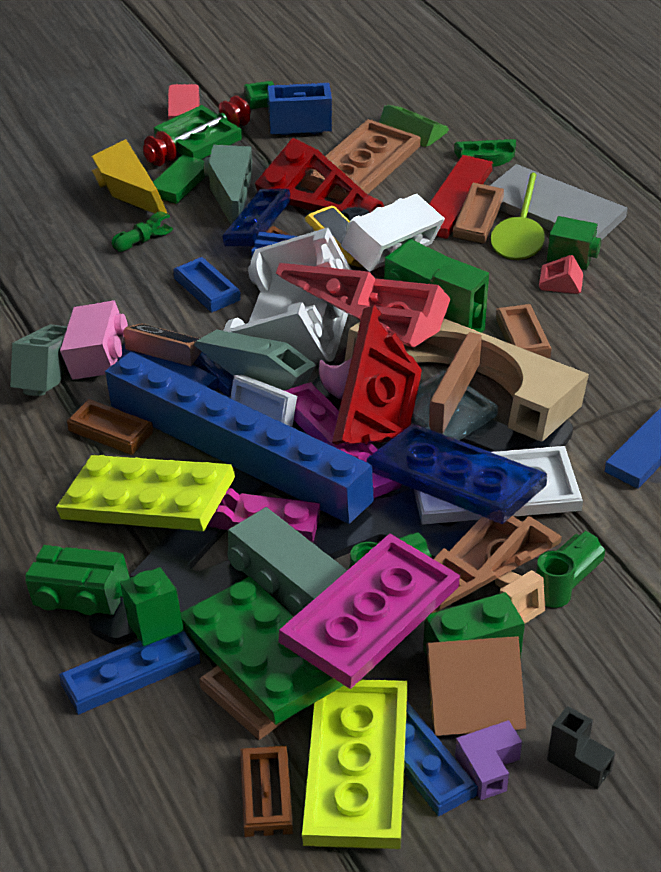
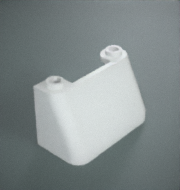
(287, 311)

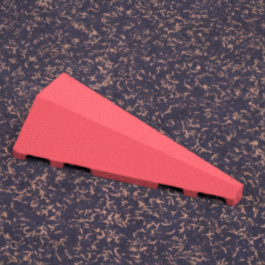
(407, 308)

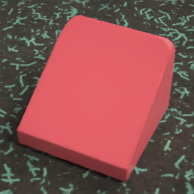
(182, 99)
(561, 276)

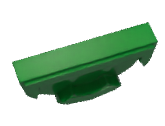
(492, 150)

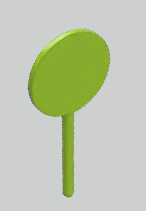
(519, 236)

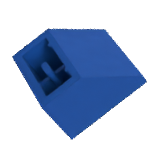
(299, 108)

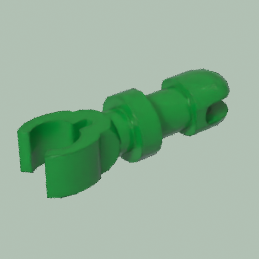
(141, 232)

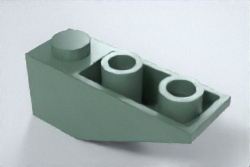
(257, 358)

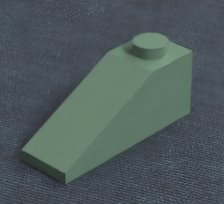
(229, 177)
(38, 360)

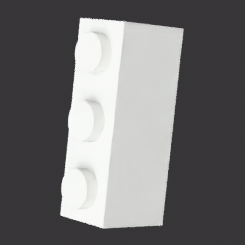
(388, 228)

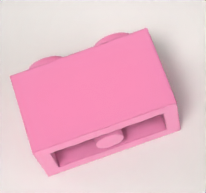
(93, 339)

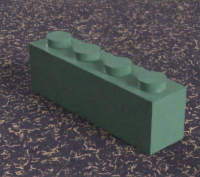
(281, 560)

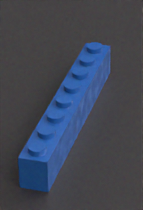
(242, 437)

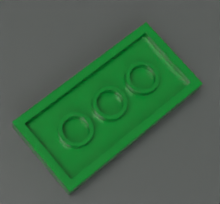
(242, 638)

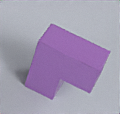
(486, 753)

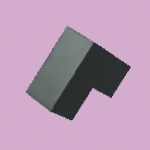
(575, 750)

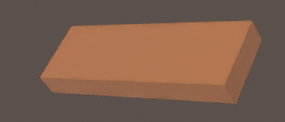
(455, 382)

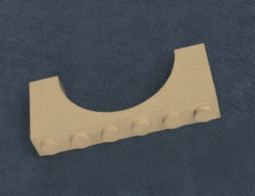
(541, 388)

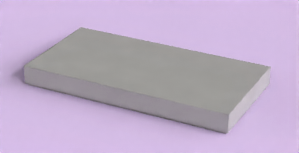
(555, 199)

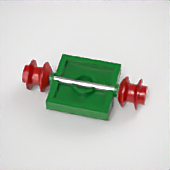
(197, 132)

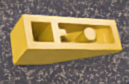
(126, 177)

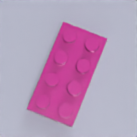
(369, 610)

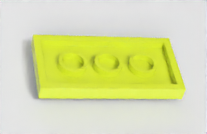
(146, 492)
(357, 767)

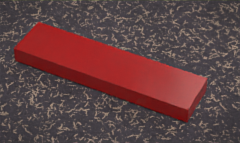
(454, 190)

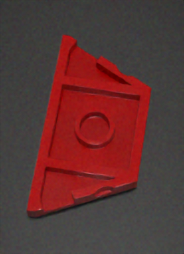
(378, 386)

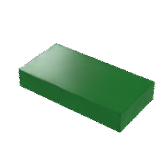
(180, 178)

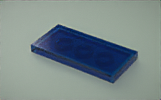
(458, 473)

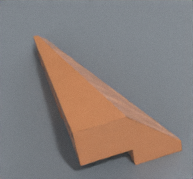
(494, 550)

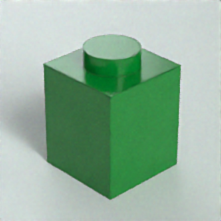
(574, 238)
(152, 606)

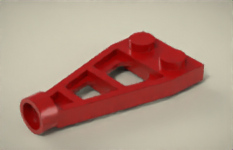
(295, 163)

